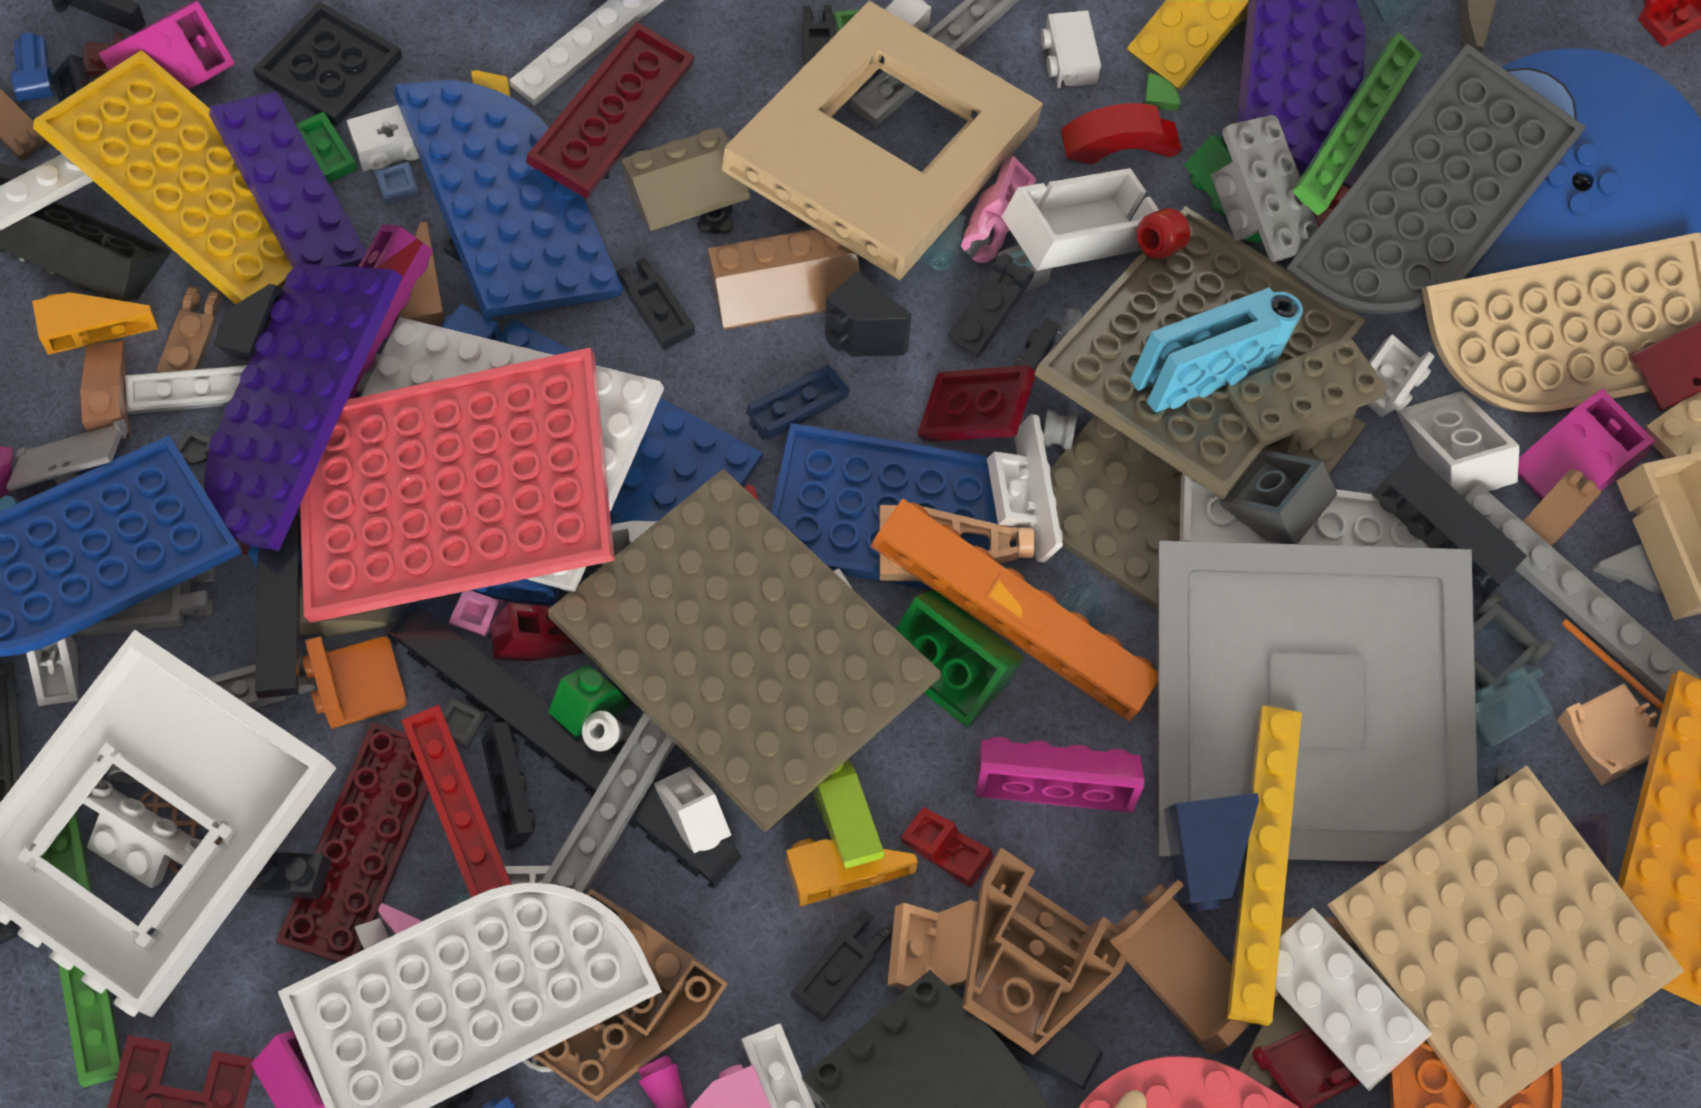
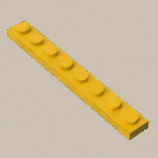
(1265, 868)

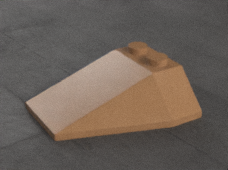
(1032, 958)

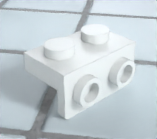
(1400, 372)

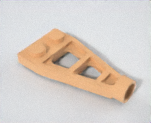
(998, 536)

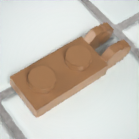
(190, 333)

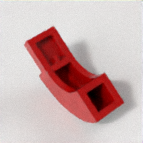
(1118, 129)

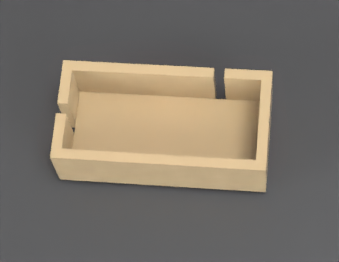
(1669, 526)

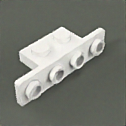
(1025, 490)
(135, 836)

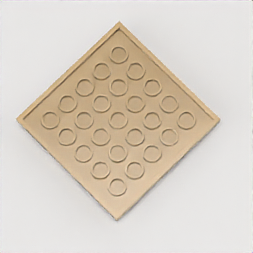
(1505, 939)

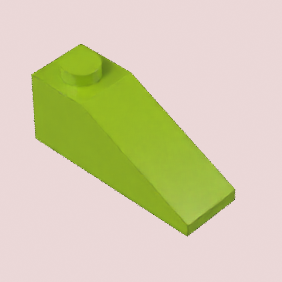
(848, 817)

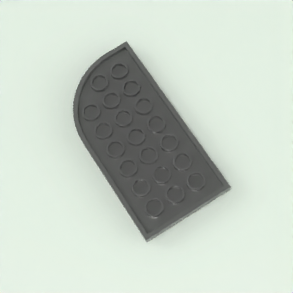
(1437, 190)

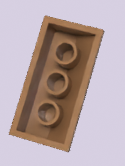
(777, 276)

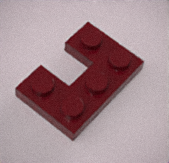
(143, 1069)

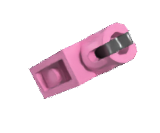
(986, 228)

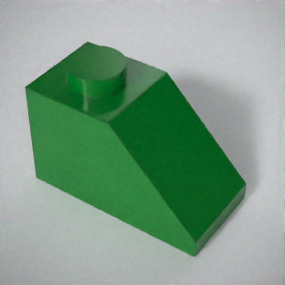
(582, 695)

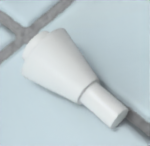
(604, 731)

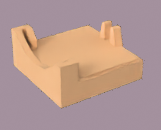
(1611, 733)

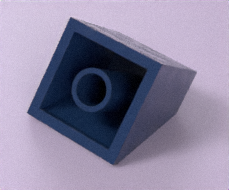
(1209, 847)

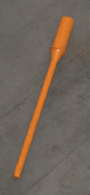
(1612, 664)

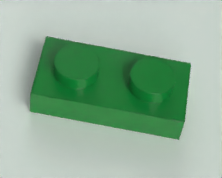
(326, 147)

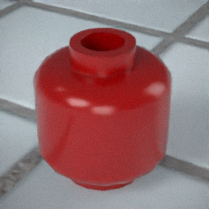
(1163, 233)

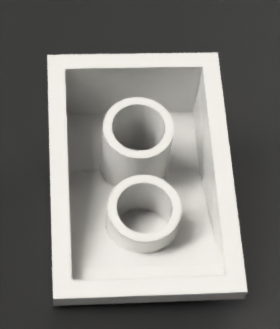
(1461, 443)

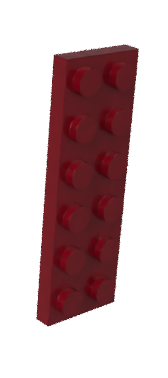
(610, 110)

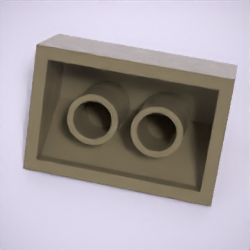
(681, 179)

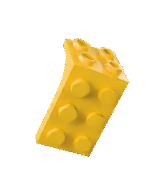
(1185, 35)

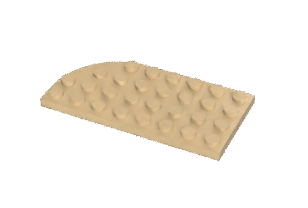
(1564, 326)

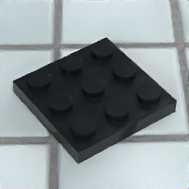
(327, 63)

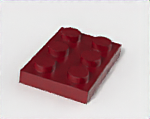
(977, 403)

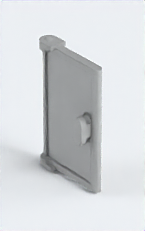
(66, 457)

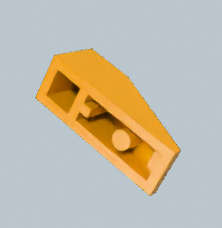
(82, 320)
(820, 874)

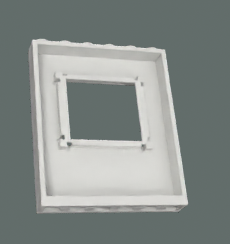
(198, 754)

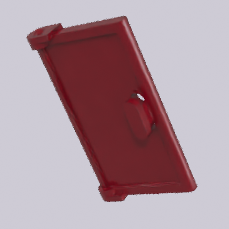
(1671, 366)
(1304, 1068)

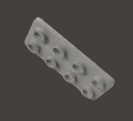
(1259, 188)

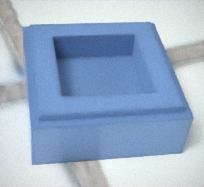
(396, 183)

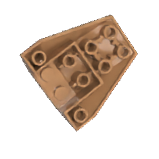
(620, 1045)

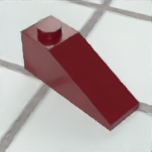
(529, 634)

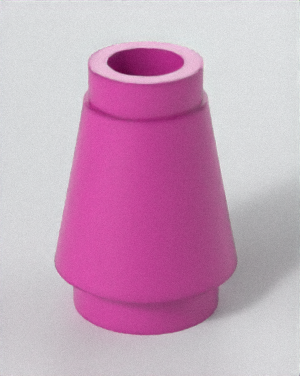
(662, 1083)

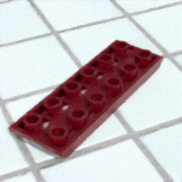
(364, 844)

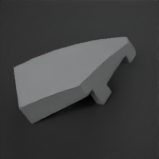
(1630, 565)

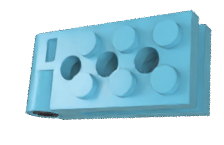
(1215, 348)

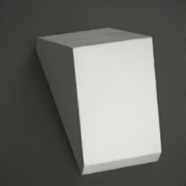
(55, 672)

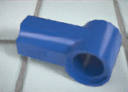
(32, 74)

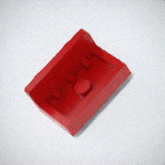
(1670, 19)

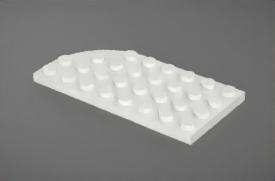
(465, 996)

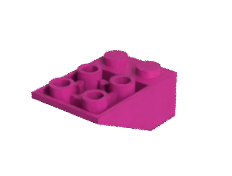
(180, 43)
(1592, 438)

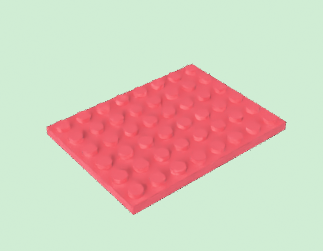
(458, 487)

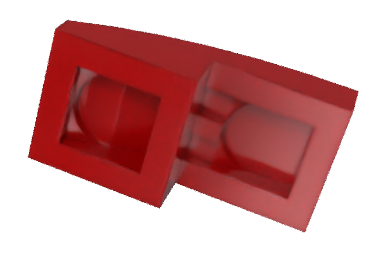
(946, 847)

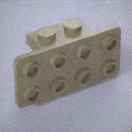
(1307, 396)

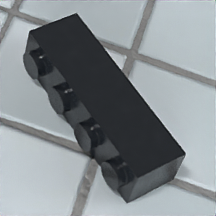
(1448, 521)

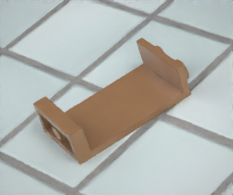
(1180, 966)

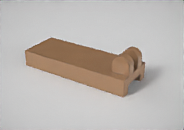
(17, 129)
(1562, 506)

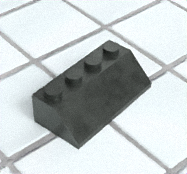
(84, 251)

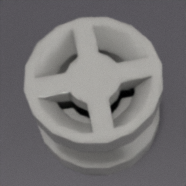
(1059, 429)

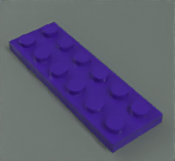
(287, 182)

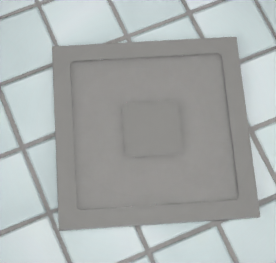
(1355, 641)

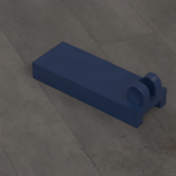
(796, 402)

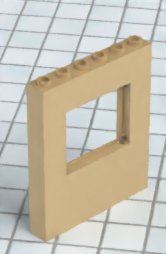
(855, 187)

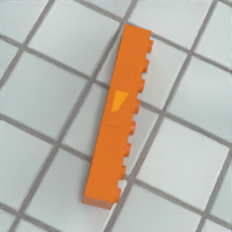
(1016, 609)

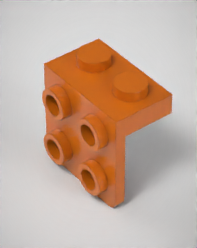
(354, 680)

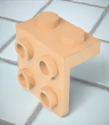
(931, 942)

